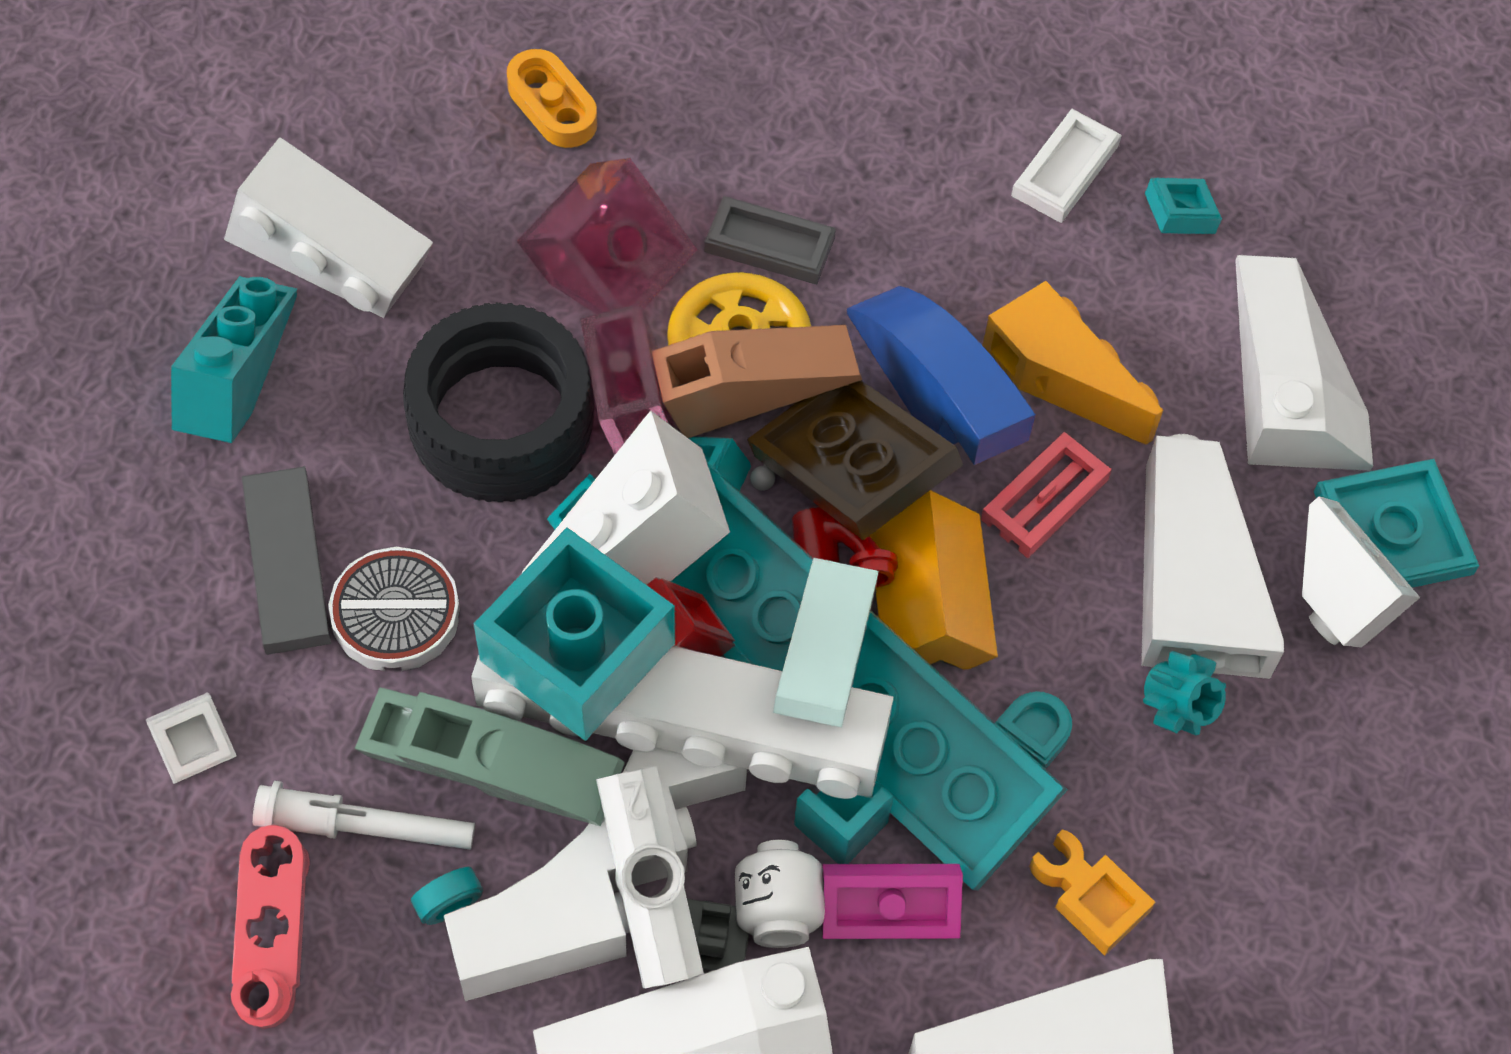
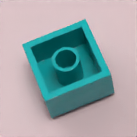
(575, 633)

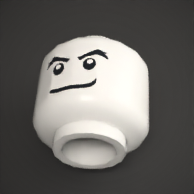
(779, 894)

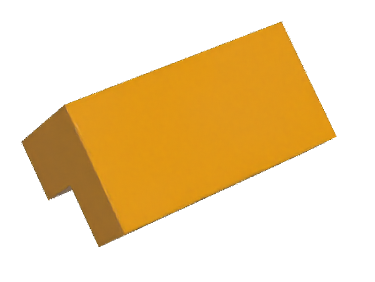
(940, 584)

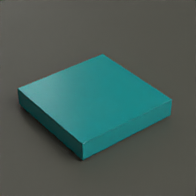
(1408, 520)

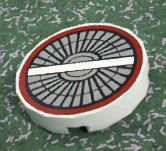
(394, 609)

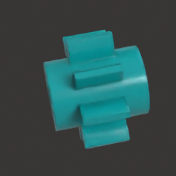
(1184, 693)

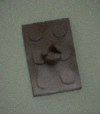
(855, 455)

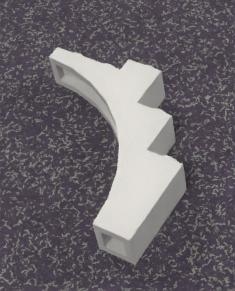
(568, 909)

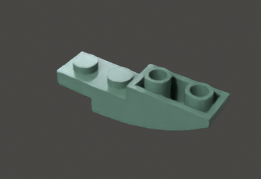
(488, 752)

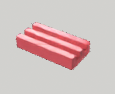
(1014, 527)

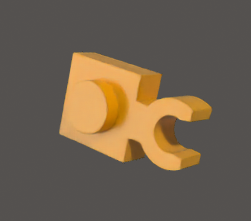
(1096, 899)

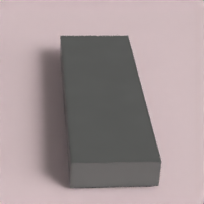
(285, 560)

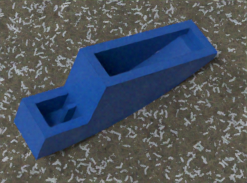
(943, 373)

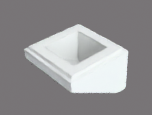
(191, 737)

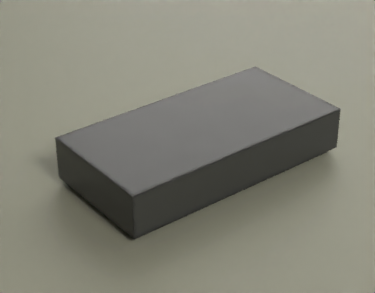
(770, 240)

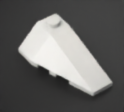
(1294, 379)

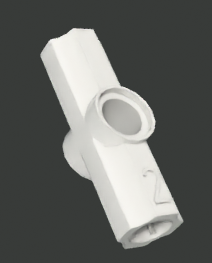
(660, 923)

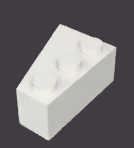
(325, 230)
(650, 505)

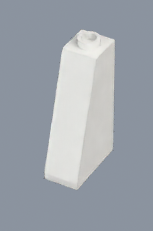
(1201, 566)
(1099, 1015)

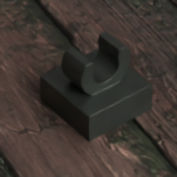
(717, 934)

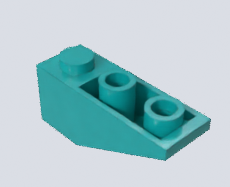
(229, 358)

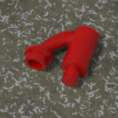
(821, 533)

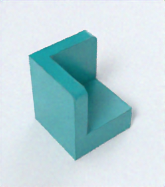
(840, 824)

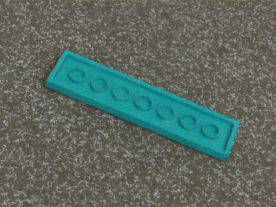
(943, 760)

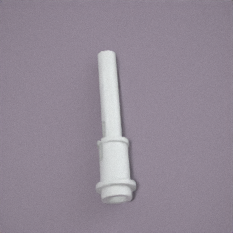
(327, 815)

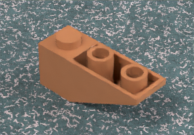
(750, 372)

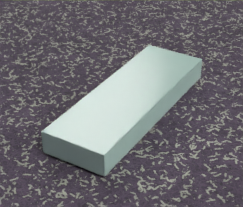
(826, 643)

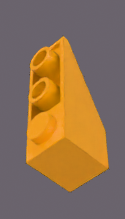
(1061, 361)

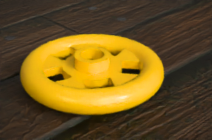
(725, 292)

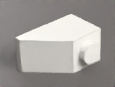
(1349, 578)

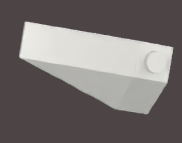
(737, 1009)

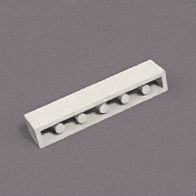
(724, 714)

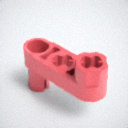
(257, 892)

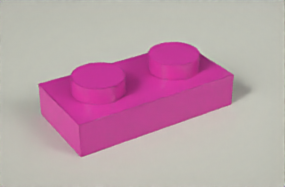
(892, 901)

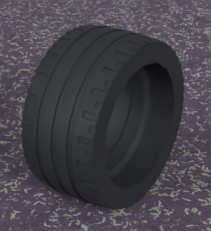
(498, 338)

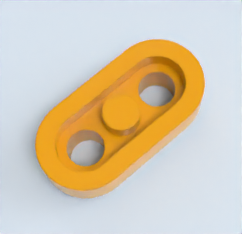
(556, 101)

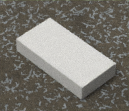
(1066, 165)

